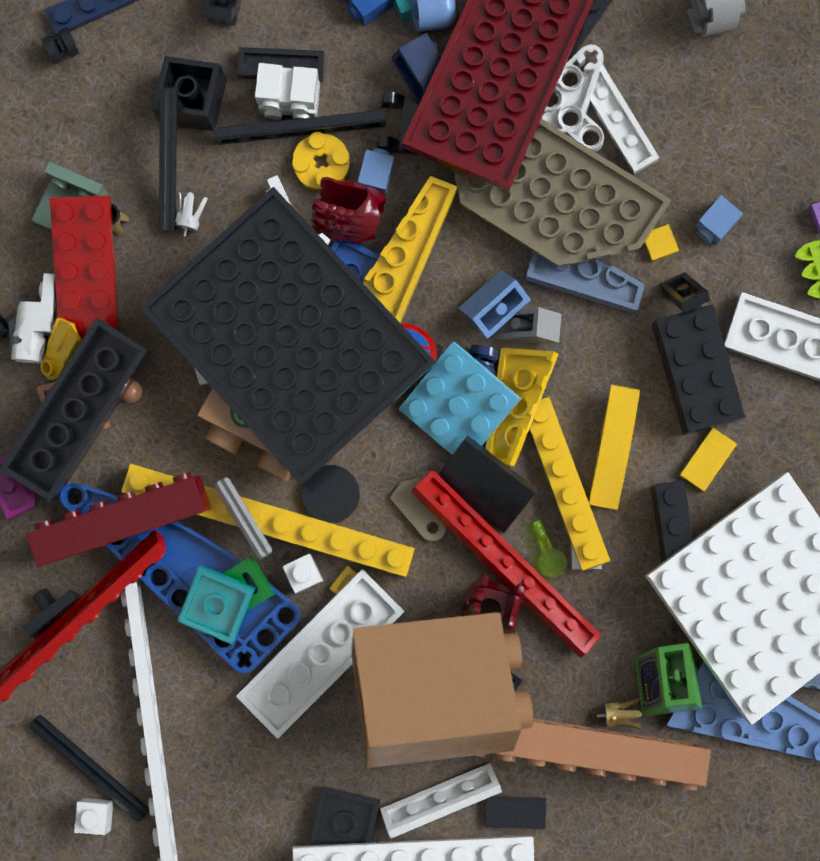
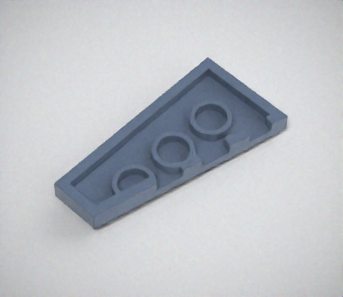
(589, 281)

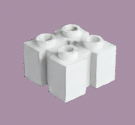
(287, 91)

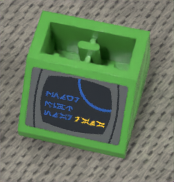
(668, 680)

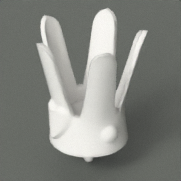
(184, 217)

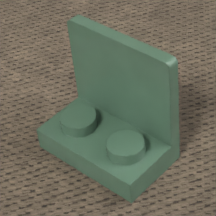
(64, 184)

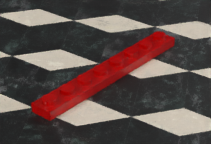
(506, 563)
(81, 612)

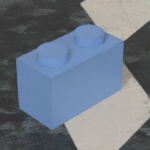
(494, 304)

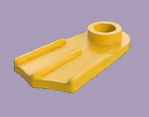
(60, 348)

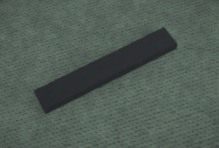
(299, 127)

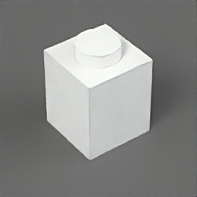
(303, 573)
(93, 816)

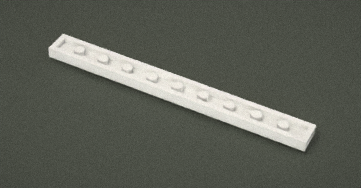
(148, 718)

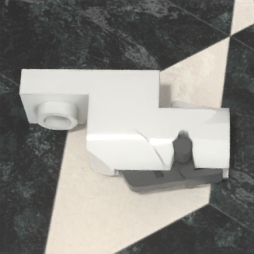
(33, 323)

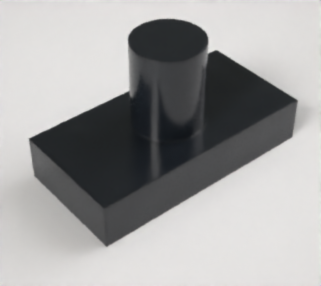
(51, 610)

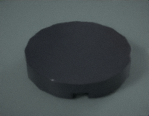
(331, 494)

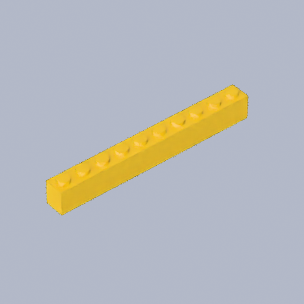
(294, 527)

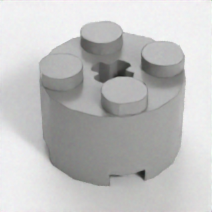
(715, 16)

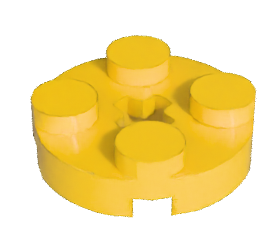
(318, 145)

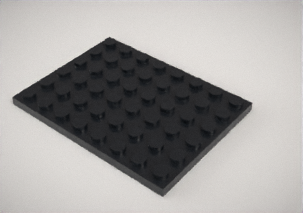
(288, 335)

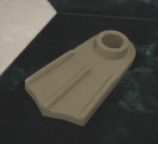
(416, 511)

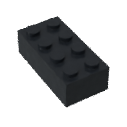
(698, 370)

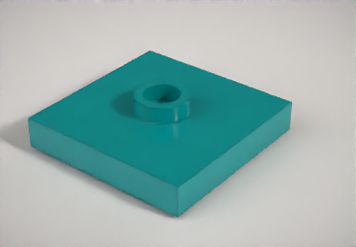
(216, 604)

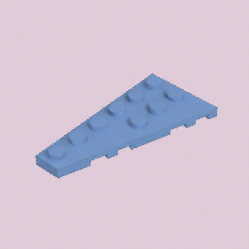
(786, 728)

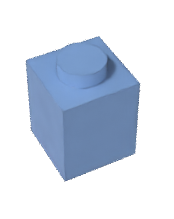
(377, 169)
(717, 221)

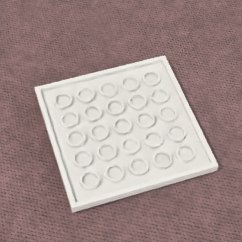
(752, 597)

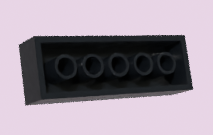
(75, 410)

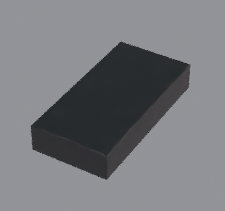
(515, 812)

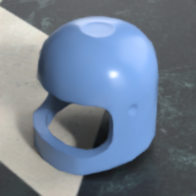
(433, 14)

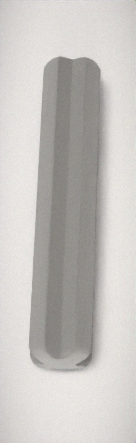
(243, 518)

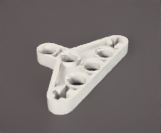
(577, 97)

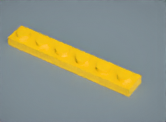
(567, 488)

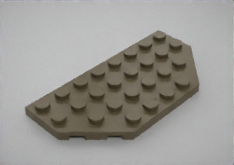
(567, 202)

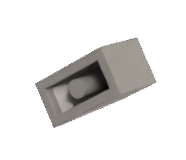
(531, 326)

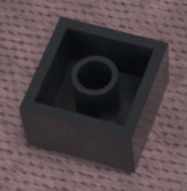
(199, 91)

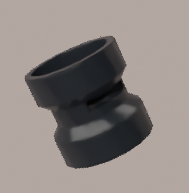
(66, 43)

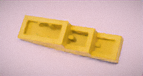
(614, 446)

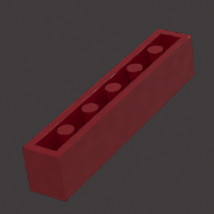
(119, 520)

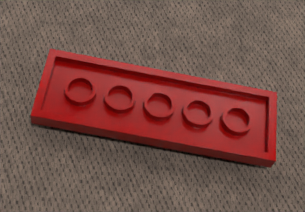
(84, 260)

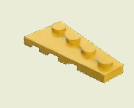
(527, 375)

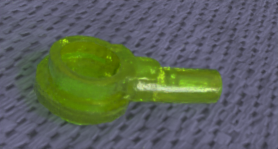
(551, 561)

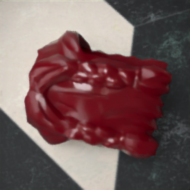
(347, 211)
(508, 600)

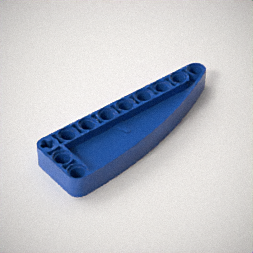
(180, 561)

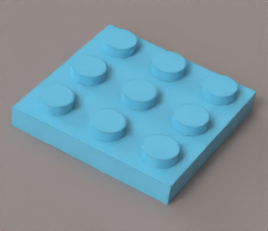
(459, 400)

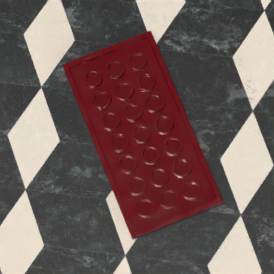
(495, 85)

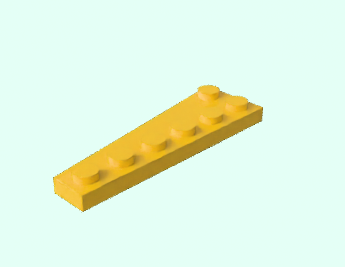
(407, 252)

